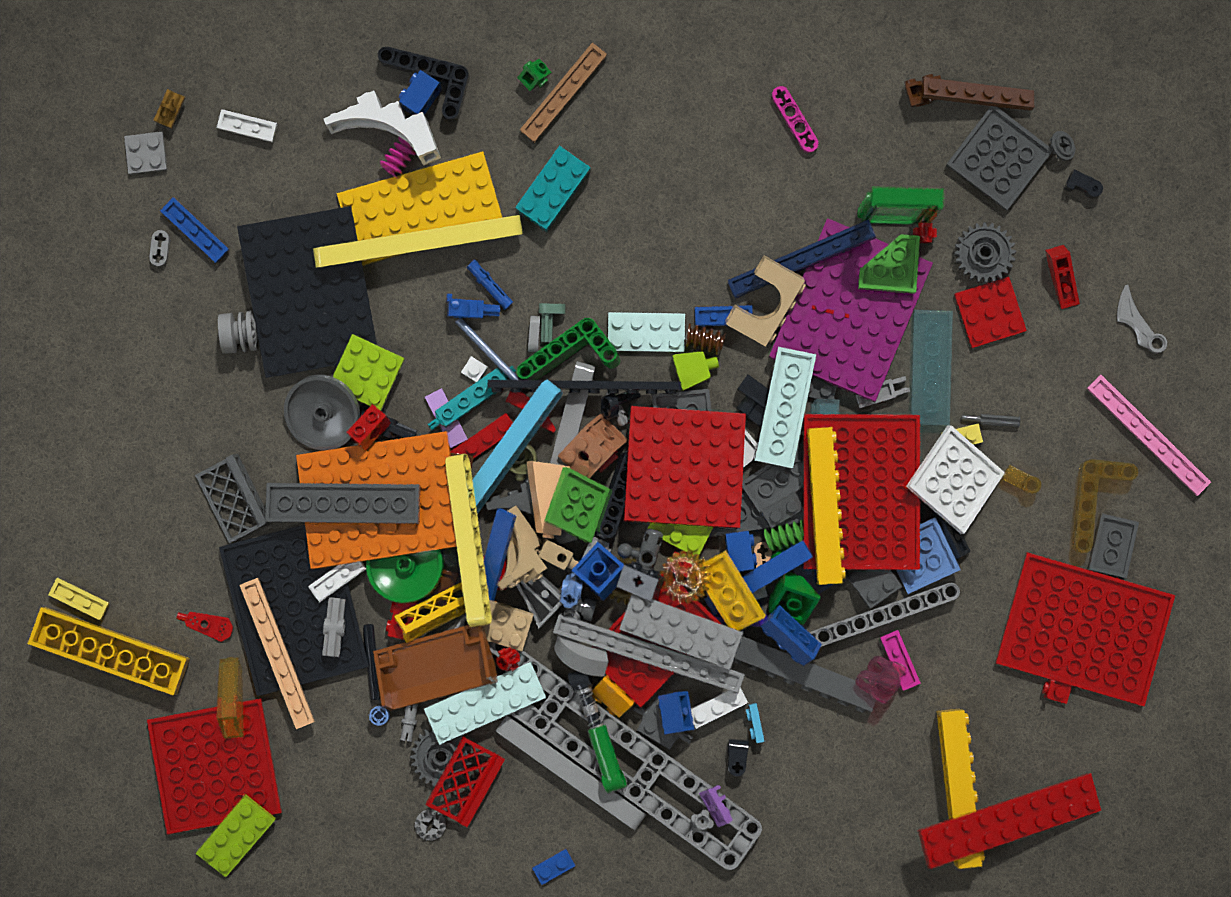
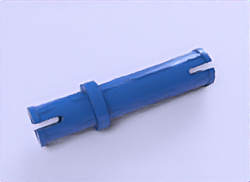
(487, 282)

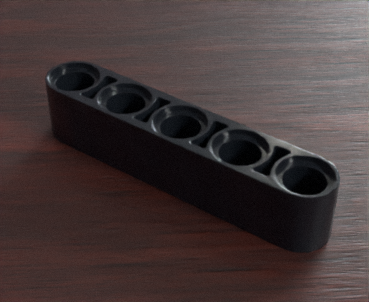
(612, 502)

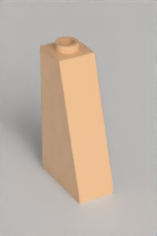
(542, 482)

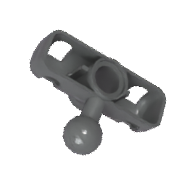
(650, 546)

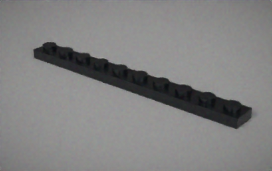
(593, 387)

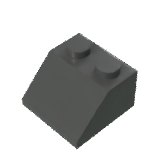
(874, 584)

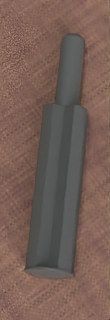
(996, 420)

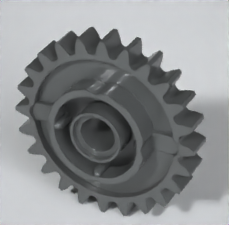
(995, 243)
(427, 761)

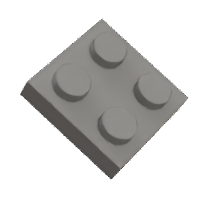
(145, 153)

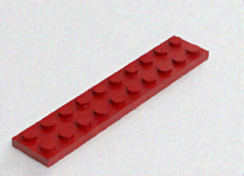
(1009, 820)

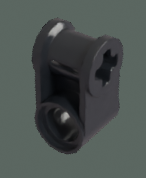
(737, 753)

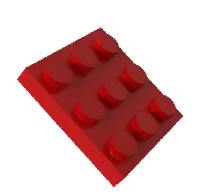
(990, 312)

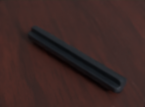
(370, 646)

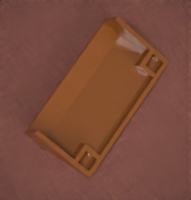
(434, 667)

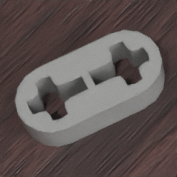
(155, 247)
(534, 334)

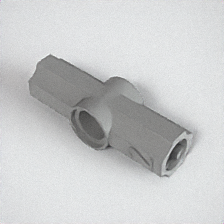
(334, 627)

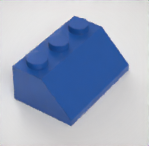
(791, 636)

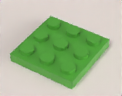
(577, 504)

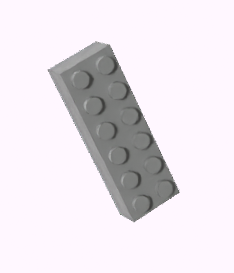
(682, 631)

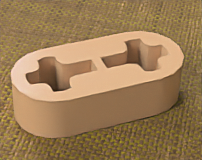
(758, 555)

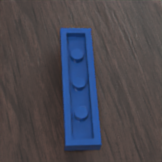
(194, 230)

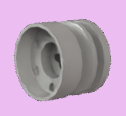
(237, 332)

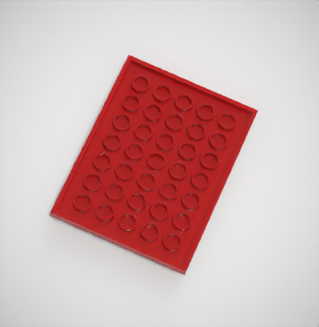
(876, 507)
(1085, 629)

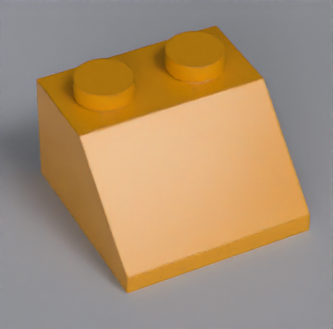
(612, 696)

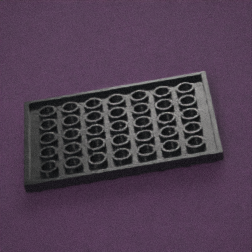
(299, 309)
(285, 573)

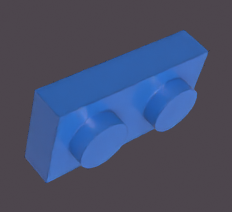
(553, 866)

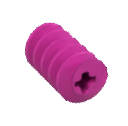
(397, 157)

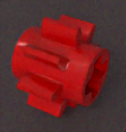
(925, 232)
(508, 659)

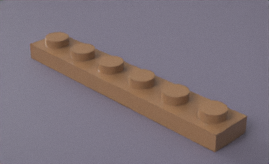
(563, 92)

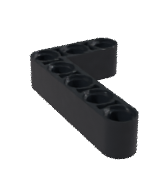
(434, 65)

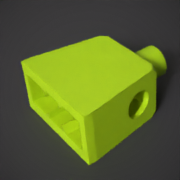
(693, 368)

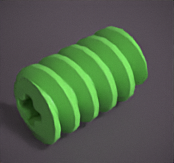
(785, 537)

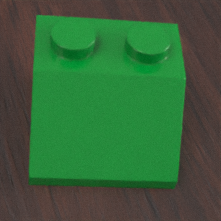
(794, 596)

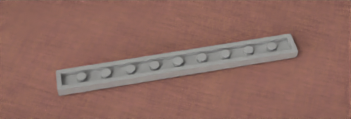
(648, 653)

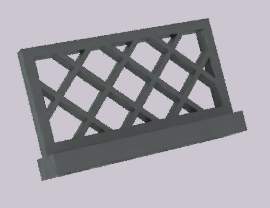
(245, 487)

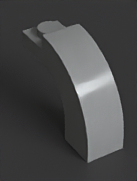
(580, 657)

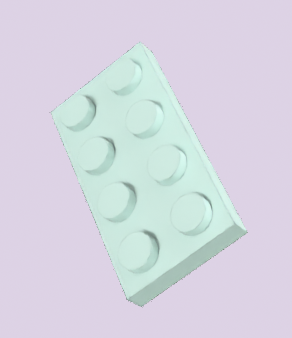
(647, 332)

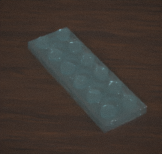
(932, 366)

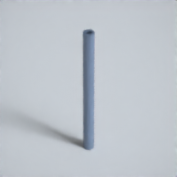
(486, 349)

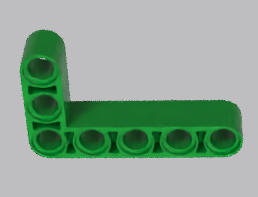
(568, 350)

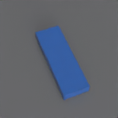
(715, 315)

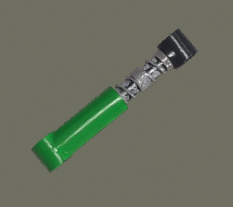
(612, 776)

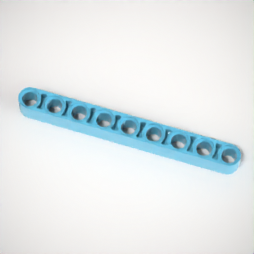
(514, 441)

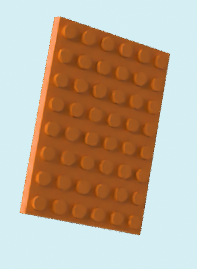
(386, 462)

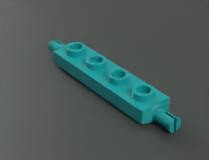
(467, 400)

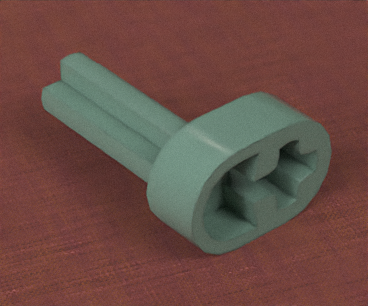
(547, 319)

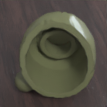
(520, 464)

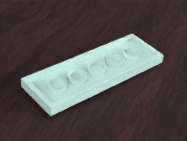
(785, 407)
(485, 703)

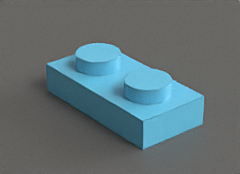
(753, 714)

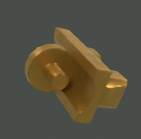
(169, 108)

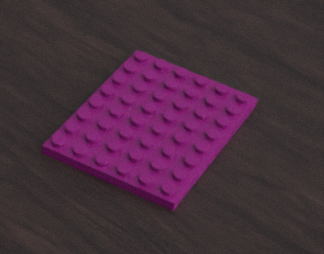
(856, 349)

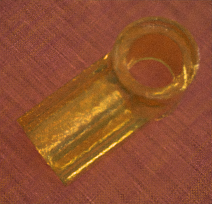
(1019, 479)

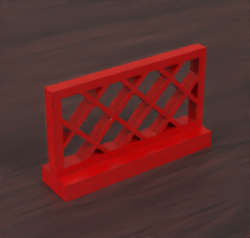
(479, 788)

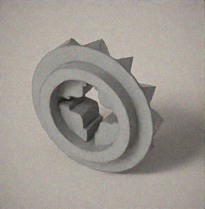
(426, 816)

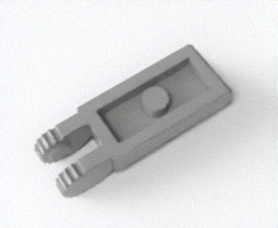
(886, 392)

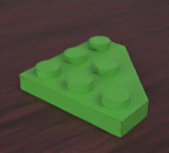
(893, 267)

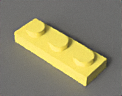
(79, 598)

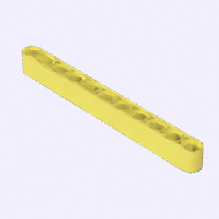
(417, 241)

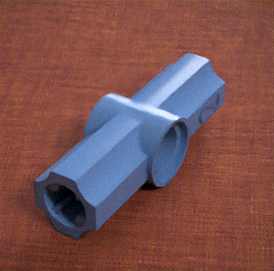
(571, 590)

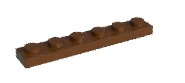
(977, 94)

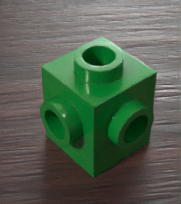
(534, 74)

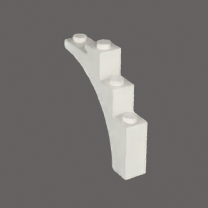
(390, 118)

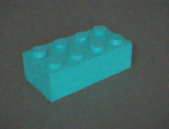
(553, 188)

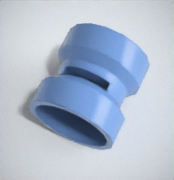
(382, 714)

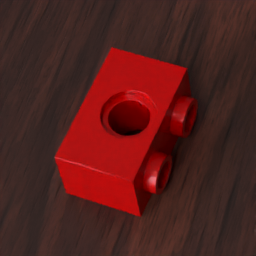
(368, 427)
(392, 626)

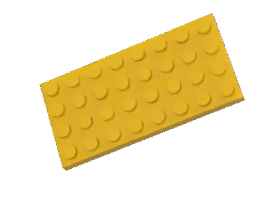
(423, 200)

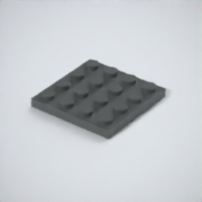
(999, 157)

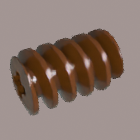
(704, 339)

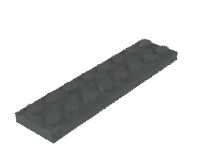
(343, 503)

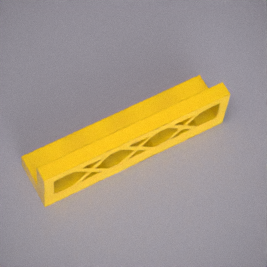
(435, 618)

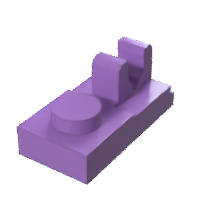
(714, 805)

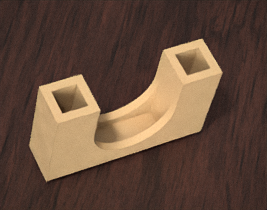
(763, 327)

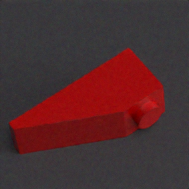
(1062, 276)

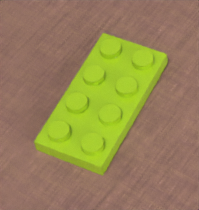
(235, 835)

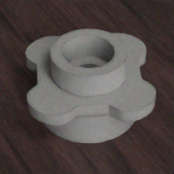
(697, 820)

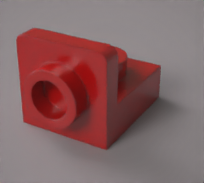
(1056, 691)

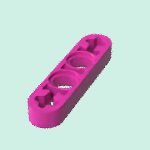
(797, 118)

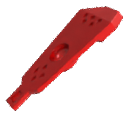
(214, 624)

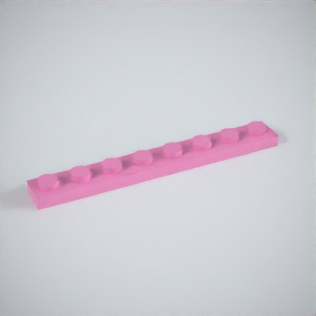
(1148, 435)

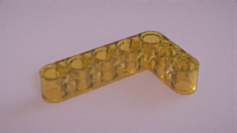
(1091, 497)

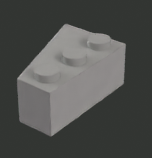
(540, 598)

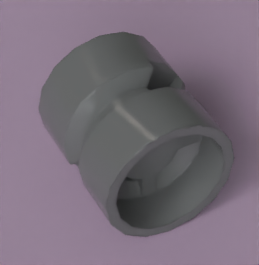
(584, 608)

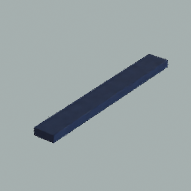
(807, 256)

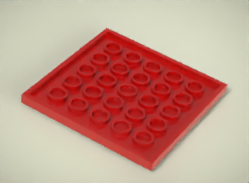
(685, 467)
(208, 775)

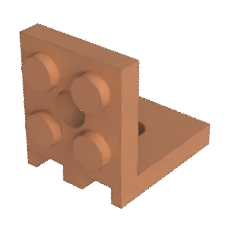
(599, 440)

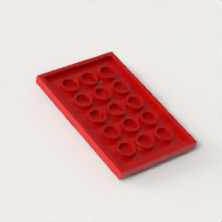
(639, 678)

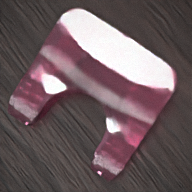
(883, 681)

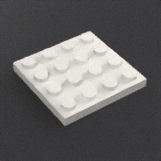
(955, 479)

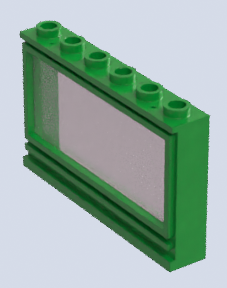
(901, 205)

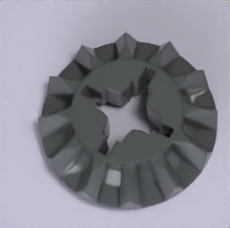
(1063, 139)

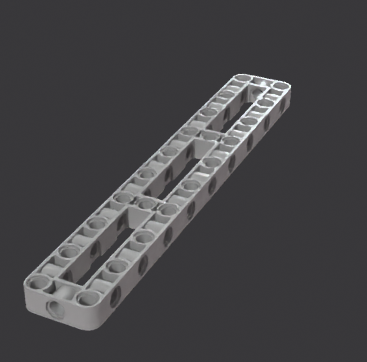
(644, 751)

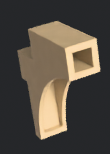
(522, 557)

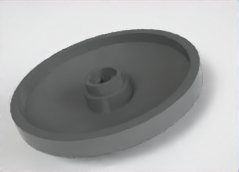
(321, 412)

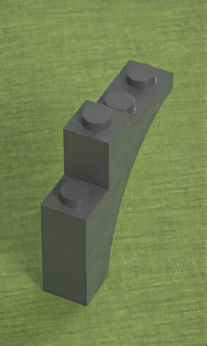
(524, 503)

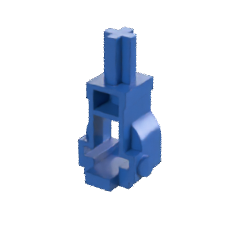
(470, 308)

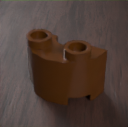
(914, 91)

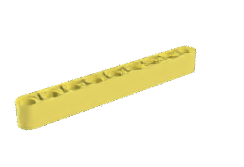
(468, 540)

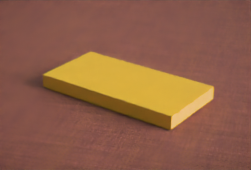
(731, 593)

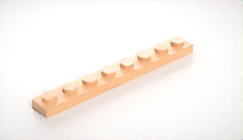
(277, 653)

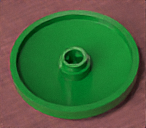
(406, 576)

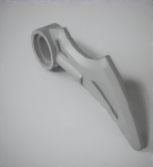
(1128, 314)

